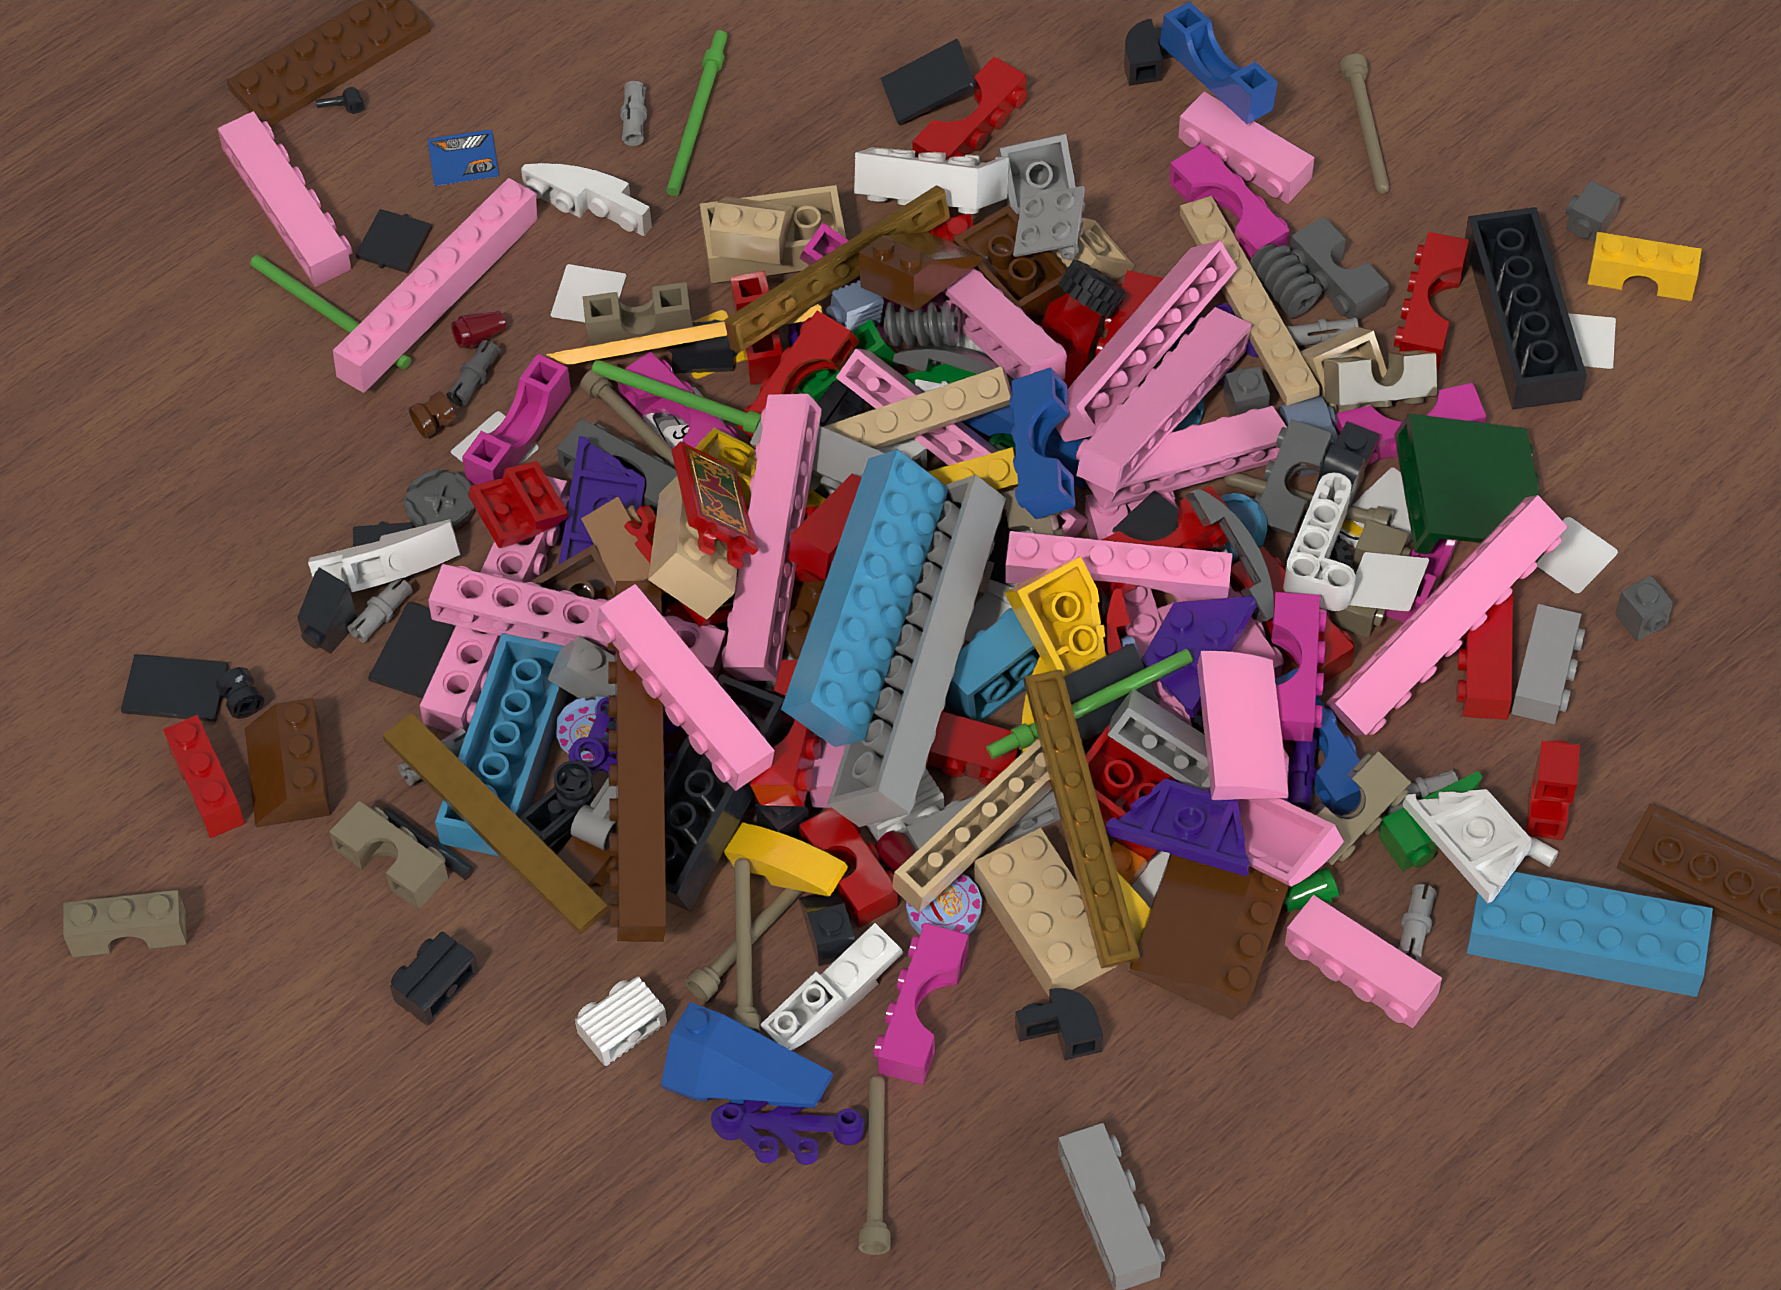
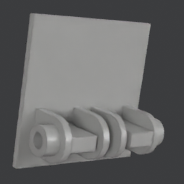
(1051, 223)

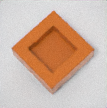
(1128, 863)

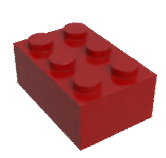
(1120, 780)

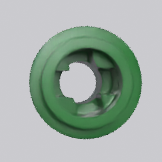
(1318, 883)

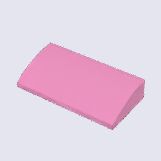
(1241, 726)
(1286, 839)

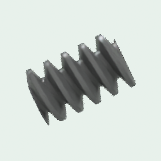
(1286, 279)
(922, 326)

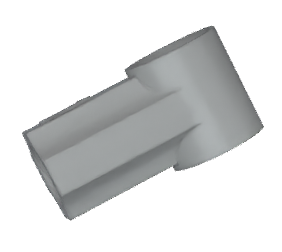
(593, 822)

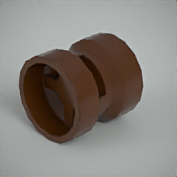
(432, 414)

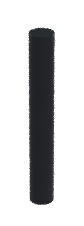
(453, 862)

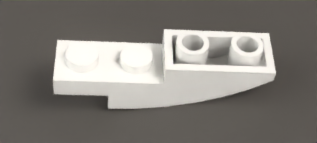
(579, 189)
(391, 557)
(834, 992)

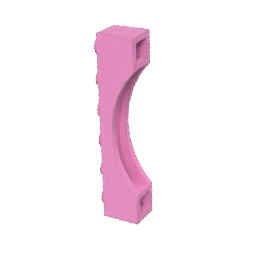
(1177, 571)

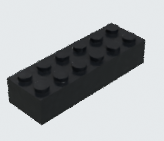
(1525, 308)
(703, 809)

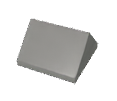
(1037, 168)

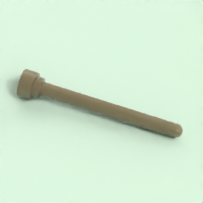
(1354, 71)
(601, 388)
(1380, 514)
(704, 982)
(745, 1012)
(875, 1236)

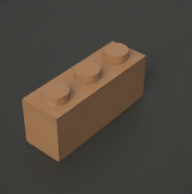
(616, 543)

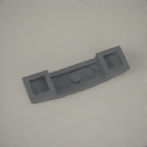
(964, 358)
(1211, 510)

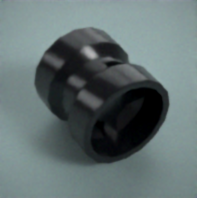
(241, 695)
(573, 785)

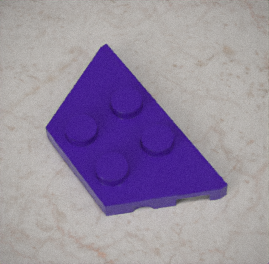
(595, 482)
(1198, 628)
(1186, 824)

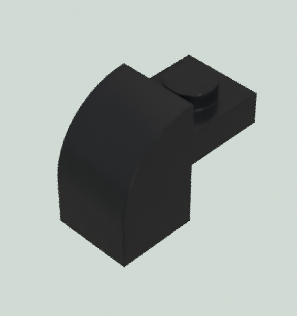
(1144, 54)
(1350, 455)
(1068, 1016)

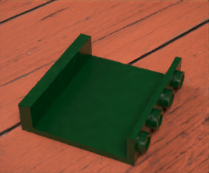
(1461, 477)

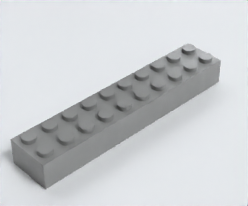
(884, 771)

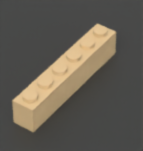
(973, 829)

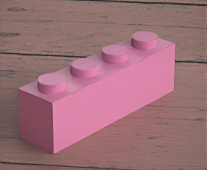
(1247, 148)
(1362, 962)

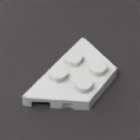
(1473, 835)

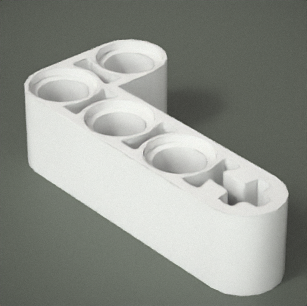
(1309, 563)

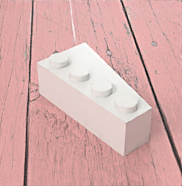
(902, 176)

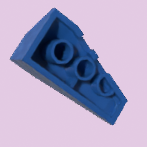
(727, 1060)

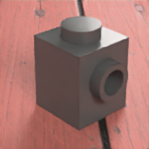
(1592, 211)
(1245, 391)
(1644, 608)

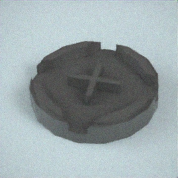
(439, 497)

